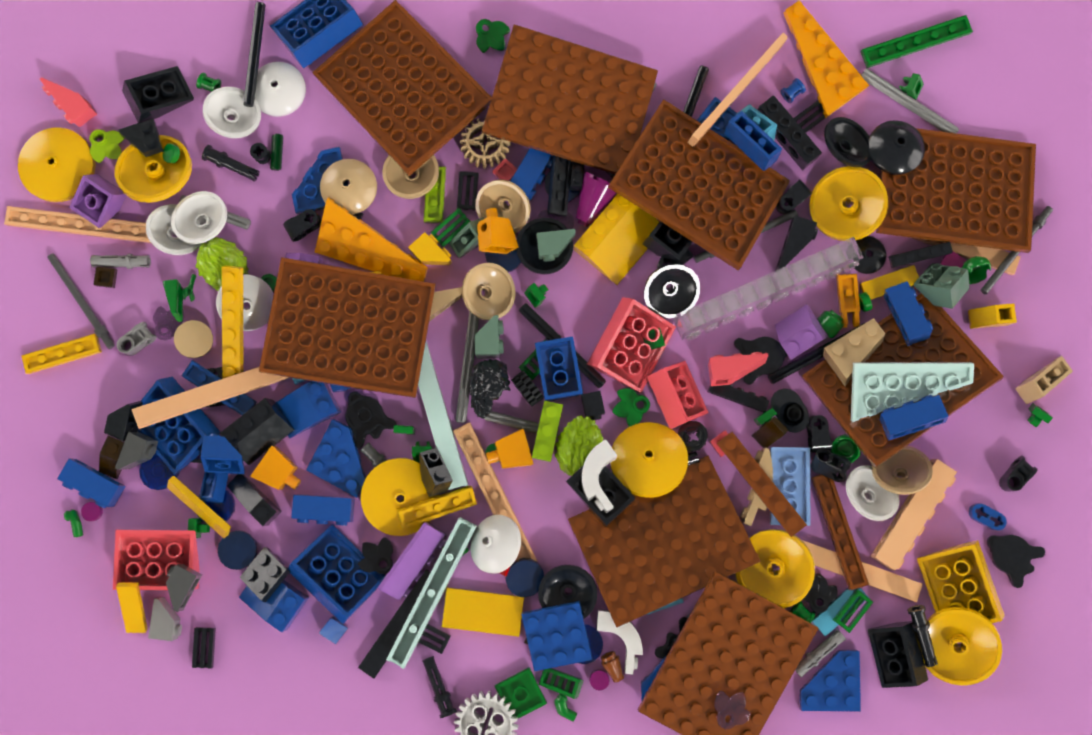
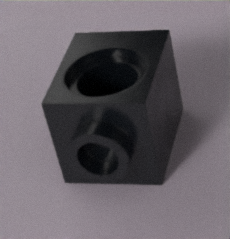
(593, 405)

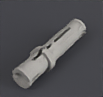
(129, 261)
(814, 657)

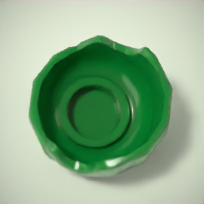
(977, 269)
(846, 447)

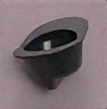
(790, 410)

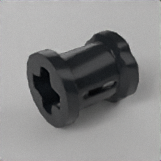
(256, 149)

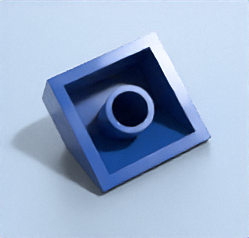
(220, 456)

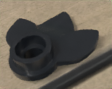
(375, 554)
(821, 591)

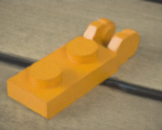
(848, 298)

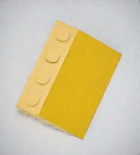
(616, 238)
(961, 579)

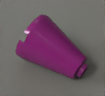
(593, 199)

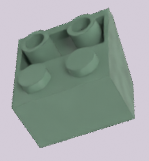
(943, 284)
(488, 339)

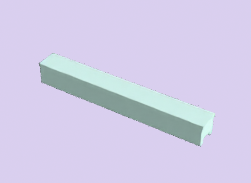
(440, 421)
(431, 592)

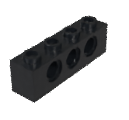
(790, 134)

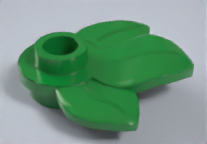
(493, 37)
(628, 406)

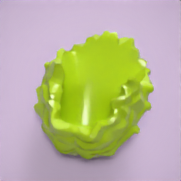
(214, 255)
(576, 443)

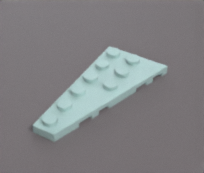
(892, 384)

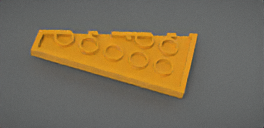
(825, 64)
(359, 244)

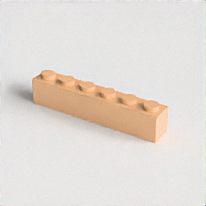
(912, 516)

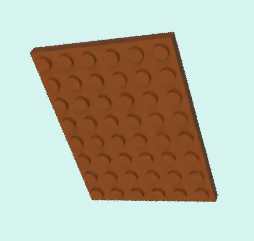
(402, 87)
(569, 100)
(702, 190)
(965, 193)
(347, 328)
(945, 344)
(665, 545)
(731, 646)

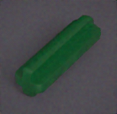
(276, 152)

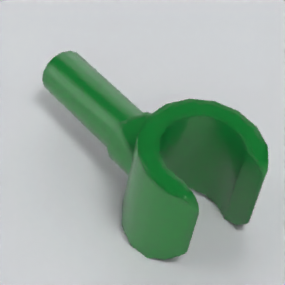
(188, 291)

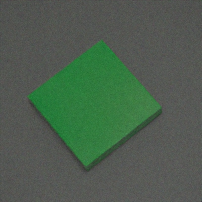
(522, 692)

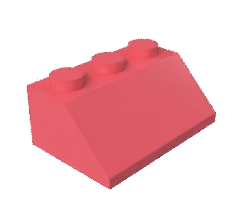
(677, 394)

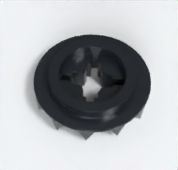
(692, 427)

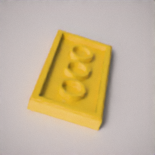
(482, 612)

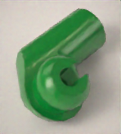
(76, 524)
(562, 709)

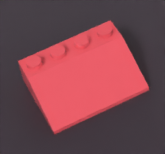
(621, 348)
(149, 554)

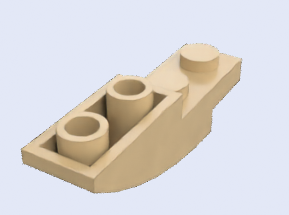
(748, 514)

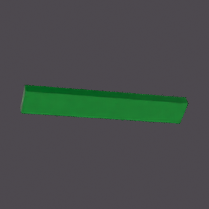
(916, 41)

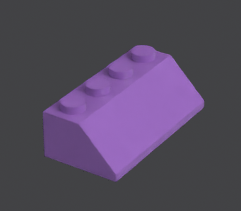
(412, 561)

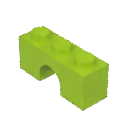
(547, 431)

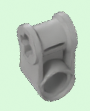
(138, 336)

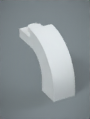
(596, 460)
(627, 633)

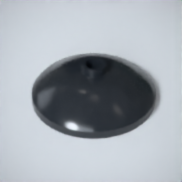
(847, 142)
(889, 154)
(528, 247)
(675, 299)
(555, 581)

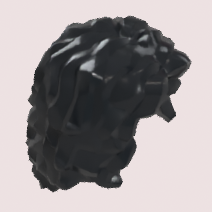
(486, 384)

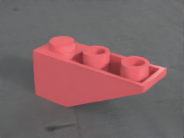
(73, 104)
(732, 368)

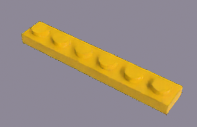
(232, 321)

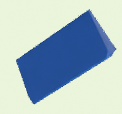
(213, 487)

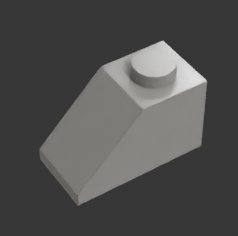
(164, 621)

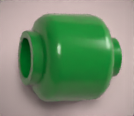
(831, 323)

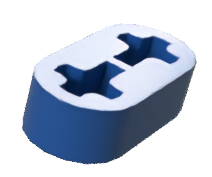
(986, 520)

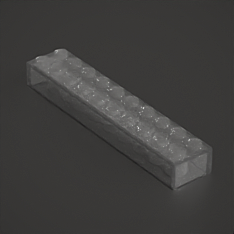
(770, 287)

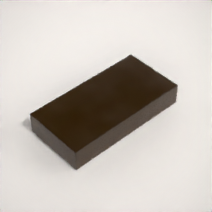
(770, 432)

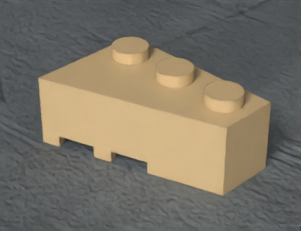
(853, 348)

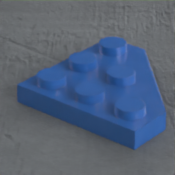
(308, 193)
(338, 459)
(834, 685)

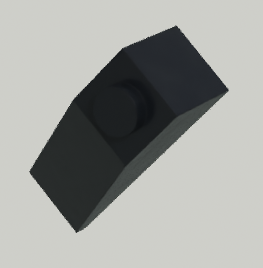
(798, 236)
(253, 500)

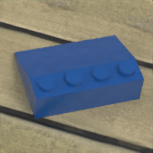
(315, 28)
(180, 436)
(332, 574)

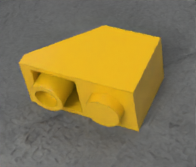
(428, 252)
(992, 316)

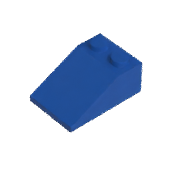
(559, 369)
(308, 406)
(281, 606)

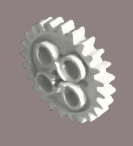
(469, 716)

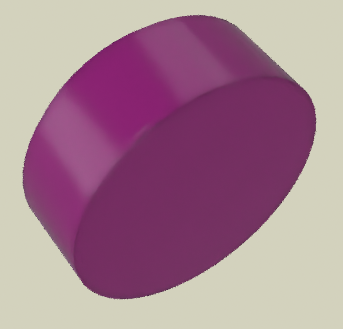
(91, 511)
(599, 680)

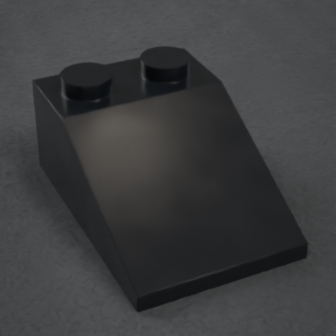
(156, 93)
(614, 490)

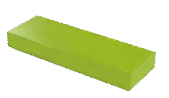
(435, 200)

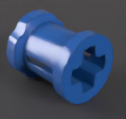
(793, 90)

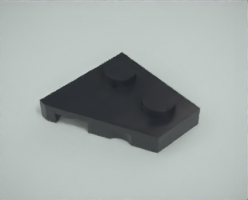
(143, 137)

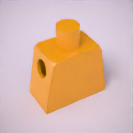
(496, 234)
(511, 451)
(276, 470)

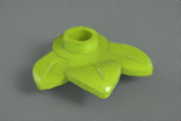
(107, 147)

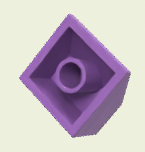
(97, 199)
(799, 332)

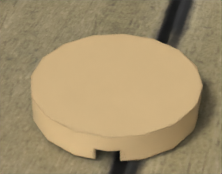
(193, 339)

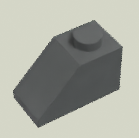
(136, 450)
(181, 585)

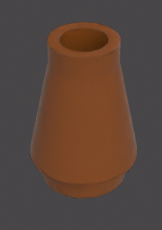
(612, 665)

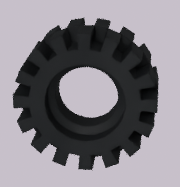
(527, 388)

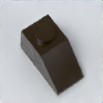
(109, 456)

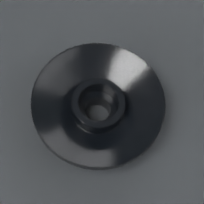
(876, 261)

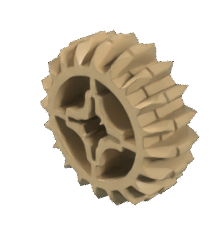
(477, 142)

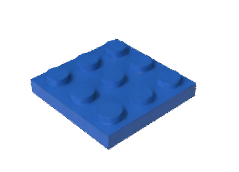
(556, 636)

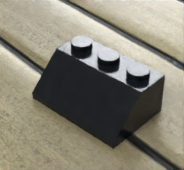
(667, 242)
(258, 430)
(898, 655)

